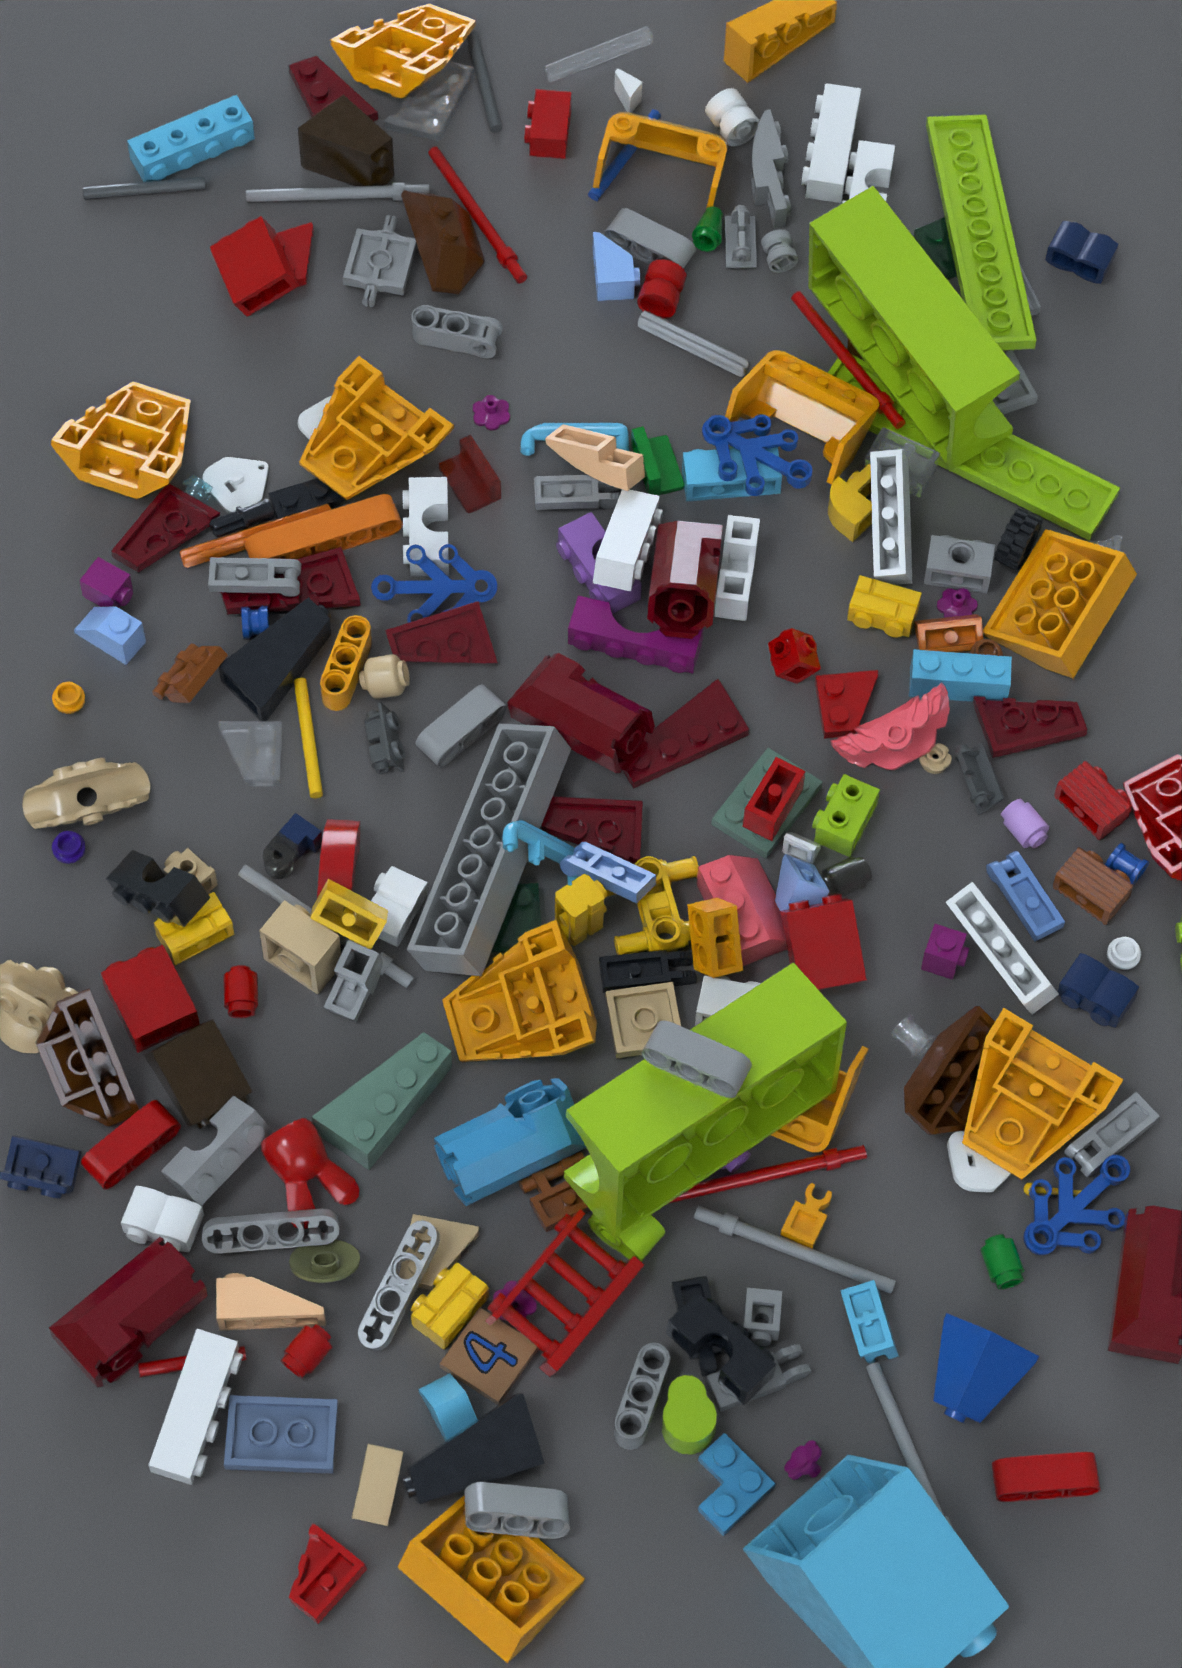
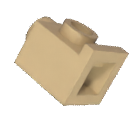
(186, 860)

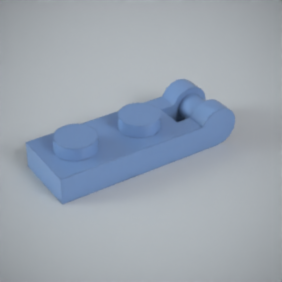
(611, 871)
(1026, 896)

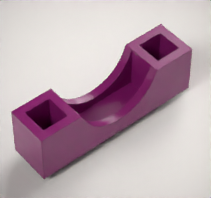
(596, 629)

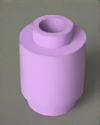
(1025, 824)

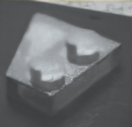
(256, 749)

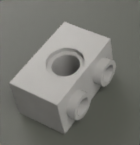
(945, 572)

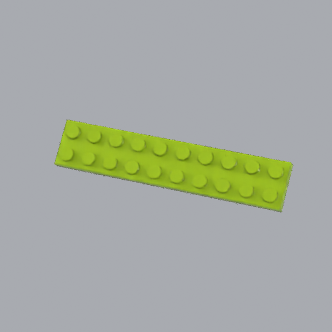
(980, 228)
(1018, 472)

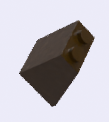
(346, 146)
(199, 1073)

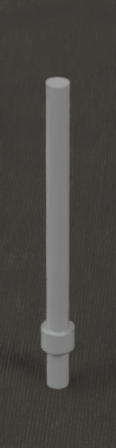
(333, 193)
(280, 895)
(730, 1224)
(899, 1429)

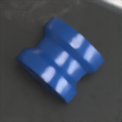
(254, 621)

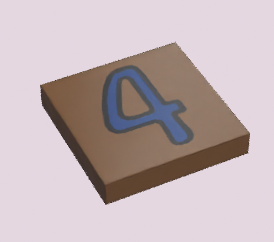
(488, 1357)

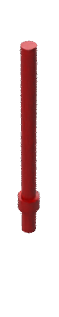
(505, 255)
(885, 401)
(829, 1159)

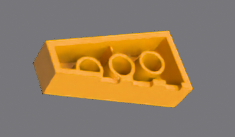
(773, 32)

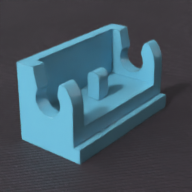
(869, 1321)

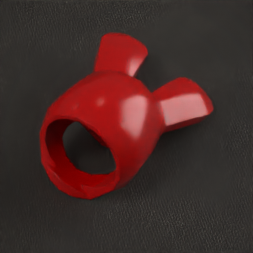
(299, 1155)

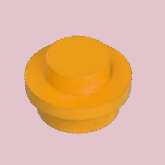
(68, 697)

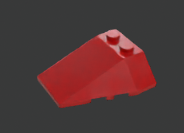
(1158, 810)

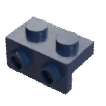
(41, 1166)

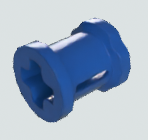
(1128, 863)

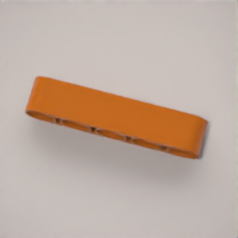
(336, 528)

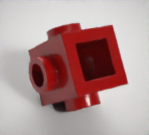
(794, 655)

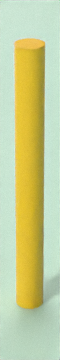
(308, 738)

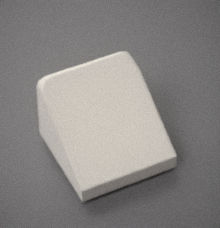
(628, 90)
(800, 847)

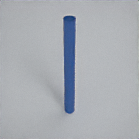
(617, 164)

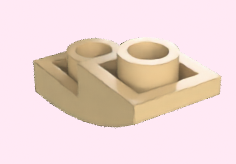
(377, 1484)

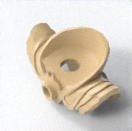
(56, 798)
(27, 1002)

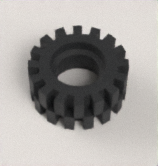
(1018, 539)

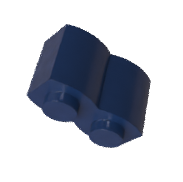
(1081, 251)
(1097, 990)

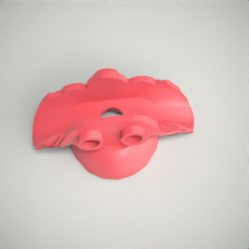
(898, 735)

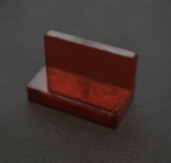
(471, 477)

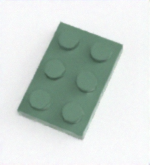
(731, 814)

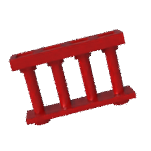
(597, 1298)

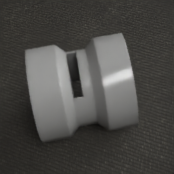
(779, 249)

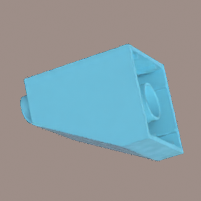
(878, 1570)

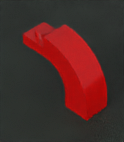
(339, 853)

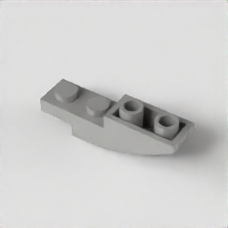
(768, 169)

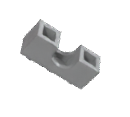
(204, 1171)

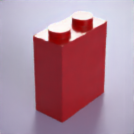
(254, 266)
(824, 941)
(149, 998)

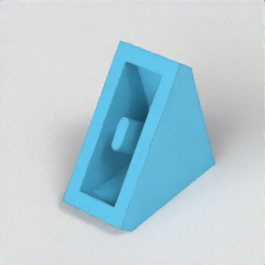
(448, 1405)

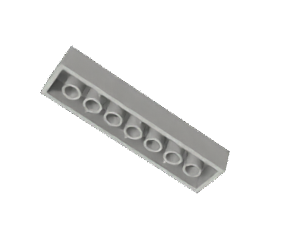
(477, 873)

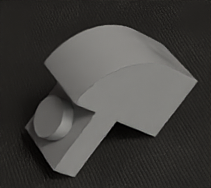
(357, 978)

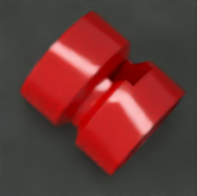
(662, 288)

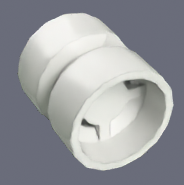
(733, 117)

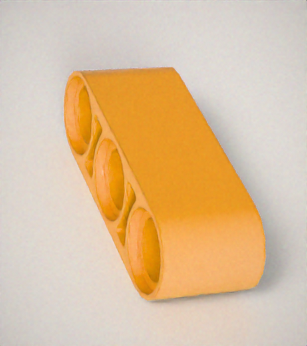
(346, 676)

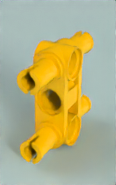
(659, 909)

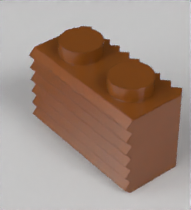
(1093, 885)

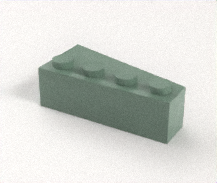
(381, 1103)

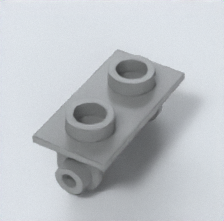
(740, 239)

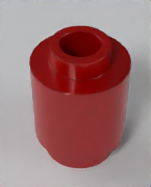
(240, 991)
(306, 1350)

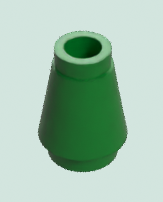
(708, 231)

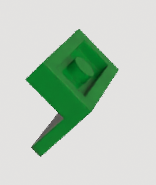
(660, 464)

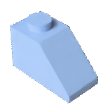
(613, 270)
(113, 632)
(799, 882)

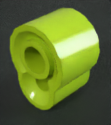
(634, 1242)
(688, 1416)

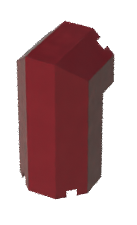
(684, 577)
(584, 713)
(1149, 1286)
(129, 1311)

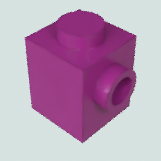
(106, 584)
(945, 951)

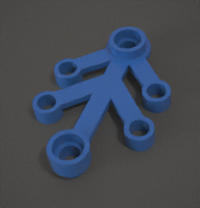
(754, 449)
(440, 585)
(1072, 1209)

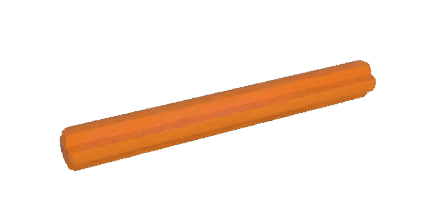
(235, 542)

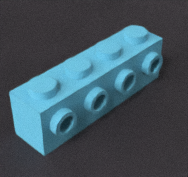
(191, 139)

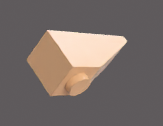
(255, 1304)

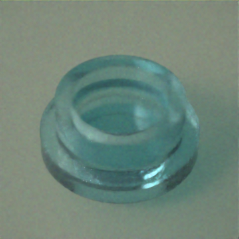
(197, 488)

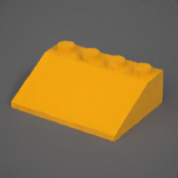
(1061, 601)
(490, 1581)

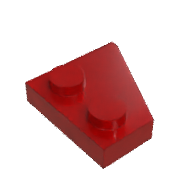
(297, 247)
(843, 700)
(324, 1575)

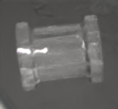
(913, 1036)

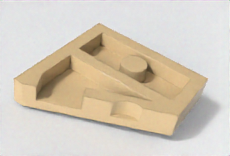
(453, 1241)

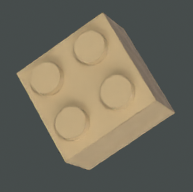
(300, 946)

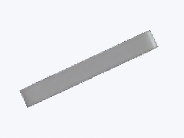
(271, 1237)
(393, 1283)

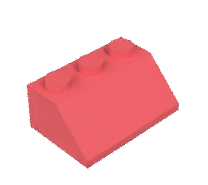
(747, 886)

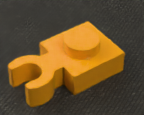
(806, 1220)

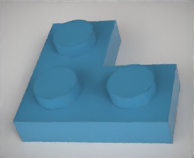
(741, 1485)

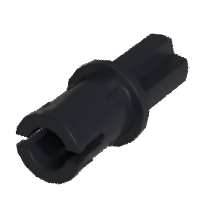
(242, 518)

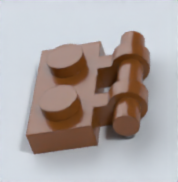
(189, 673)
(554, 1201)

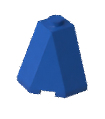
(976, 1369)

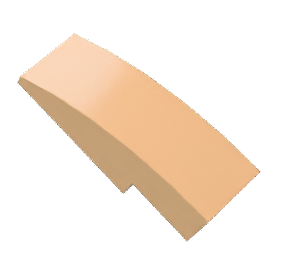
(597, 456)

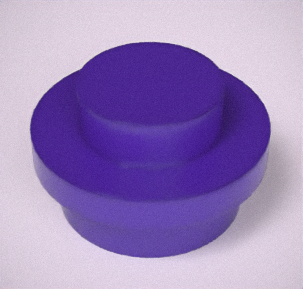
(68, 847)

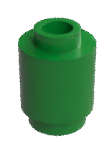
(1002, 1261)

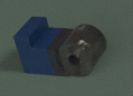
(289, 846)

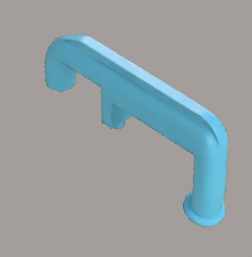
(541, 431)
(539, 843)

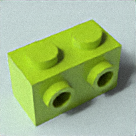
(846, 815)

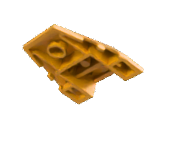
(403, 51)
(368, 432)
(128, 442)
(524, 1002)
(1031, 1096)

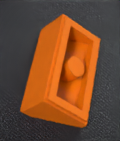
(949, 633)

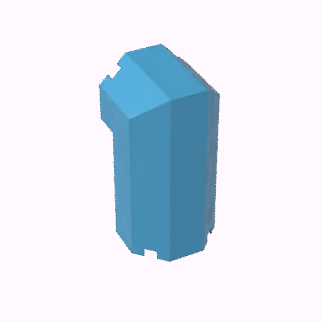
(509, 1141)

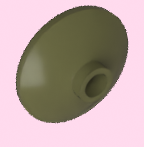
(325, 1262)

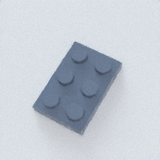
(281, 1434)

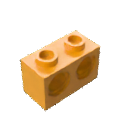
(715, 937)

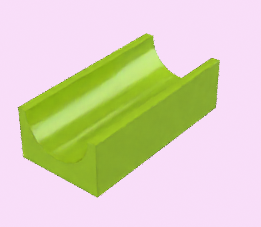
(910, 326)
(664, 1135)

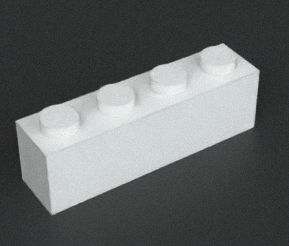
(832, 142)
(891, 517)
(627, 540)
(1002, 948)
(194, 1407)

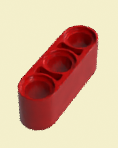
(130, 1144)
(1045, 1476)

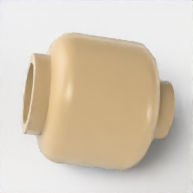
(384, 676)

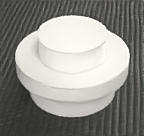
(1124, 953)

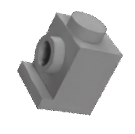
(766, 1305)

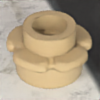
(938, 765)

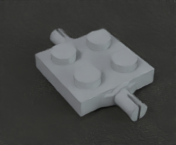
(380, 261)

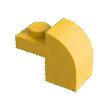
(848, 506)

